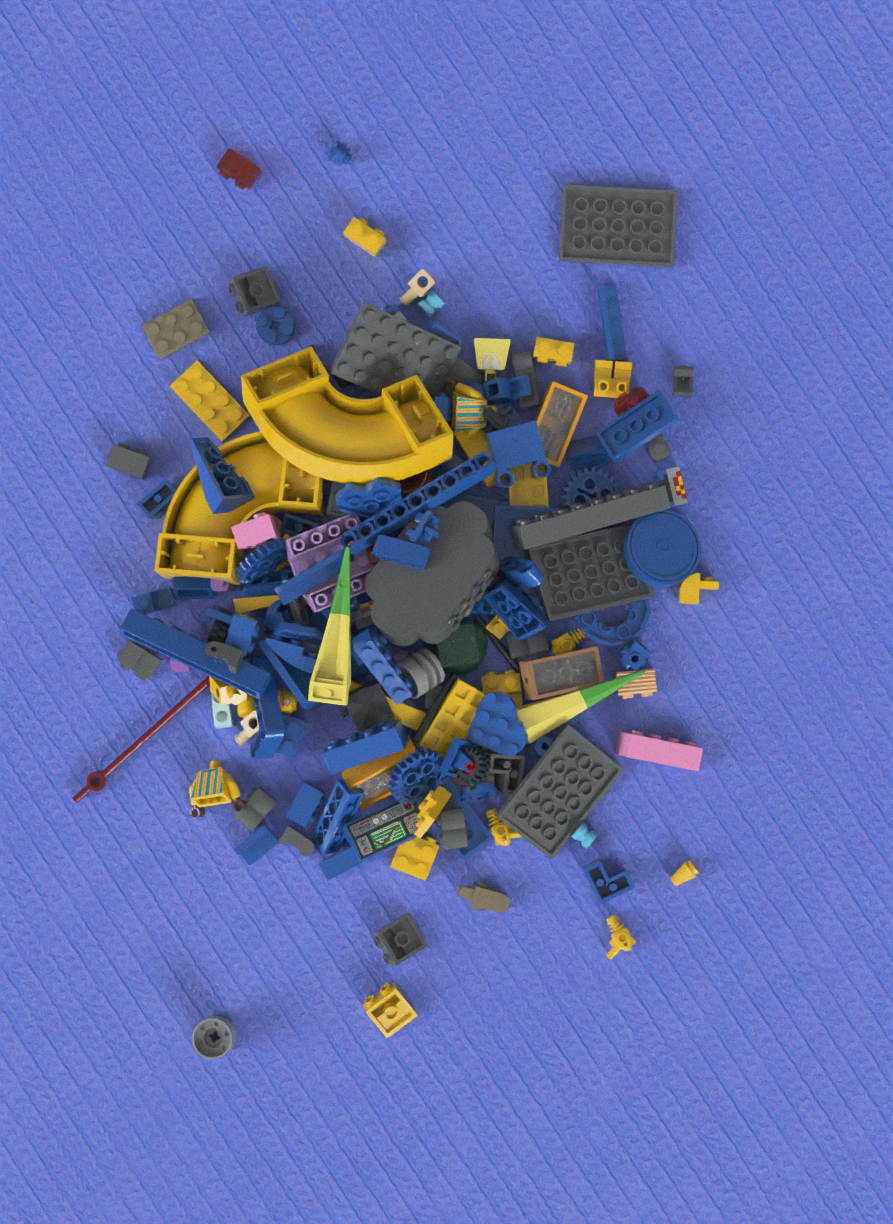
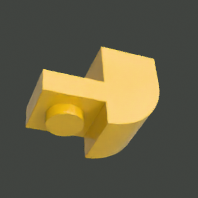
(689, 588)

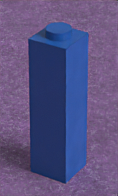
(339, 863)

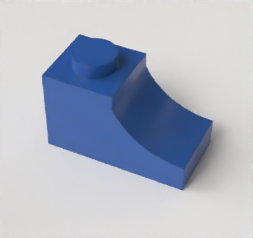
(154, 601)

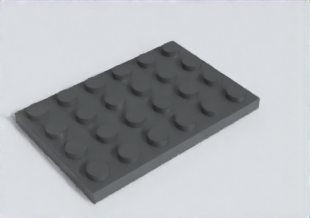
(618, 226)
(389, 350)
(586, 574)
(559, 792)

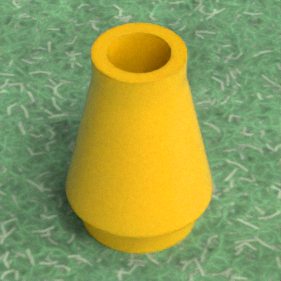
(686, 872)

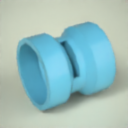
(431, 303)
(584, 835)

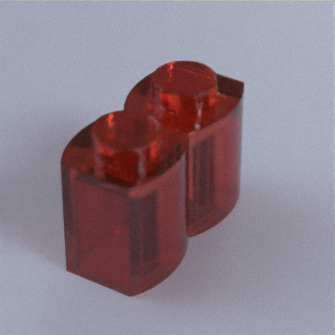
(238, 169)

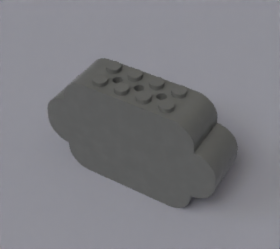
(434, 600)

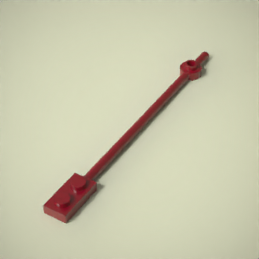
(91, 786)

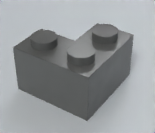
(507, 770)

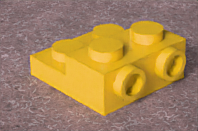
(507, 682)
(430, 809)
(416, 856)
(389, 1009)

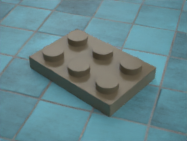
(175, 329)

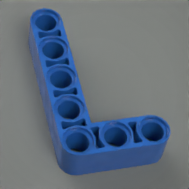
(268, 715)

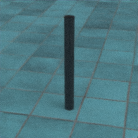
(499, 645)
(435, 706)

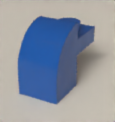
(507, 390)

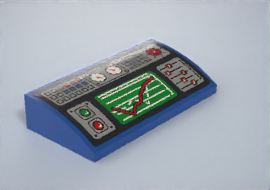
(382, 829)

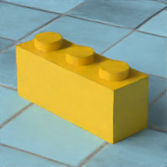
(474, 445)

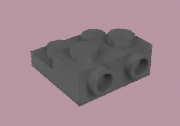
(253, 291)
(399, 940)

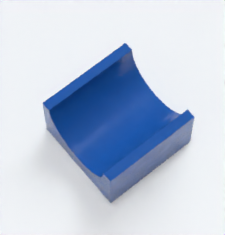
(299, 680)

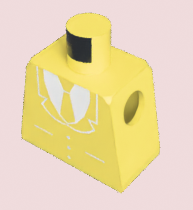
(491, 356)

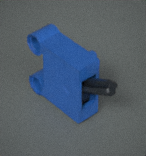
(514, 447)

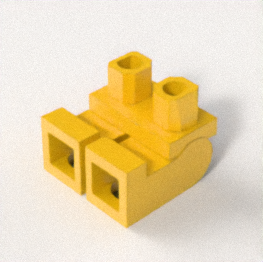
(610, 387)

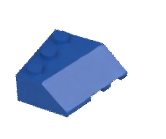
(515, 610)

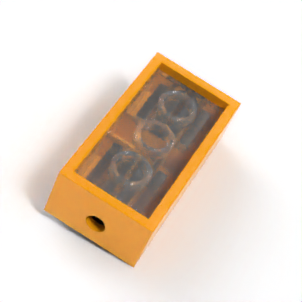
(557, 420)
(374, 775)

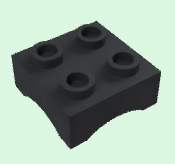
(368, 706)

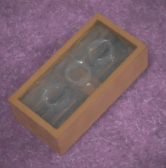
(561, 672)

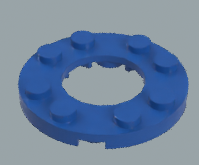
(617, 635)

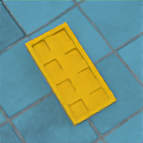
(209, 401)
(528, 489)
(452, 717)

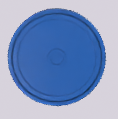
(661, 548)

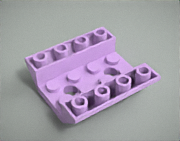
(320, 543)

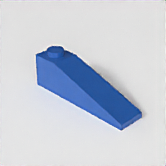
(220, 483)

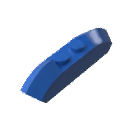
(266, 585)

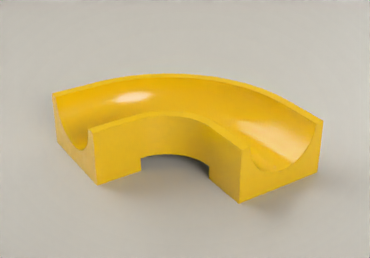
(345, 435)
(202, 542)

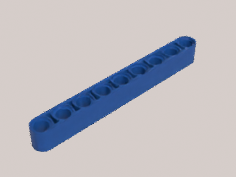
(423, 494)

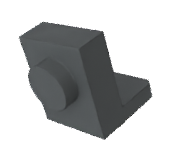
(683, 381)

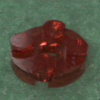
(627, 401)

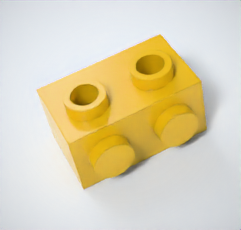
(364, 236)
(553, 351)

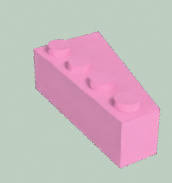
(256, 531)
(659, 751)

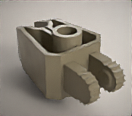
(482, 896)

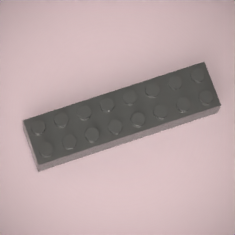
(589, 516)

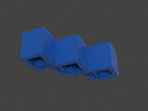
(242, 633)

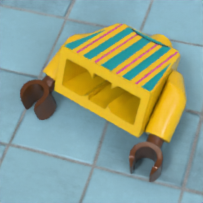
(467, 409)
(213, 788)

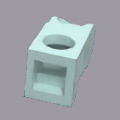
(221, 714)

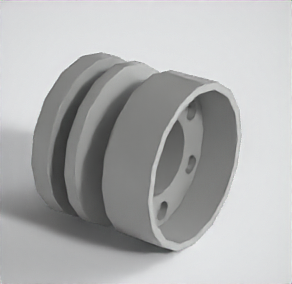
(423, 671)
(206, 1044)

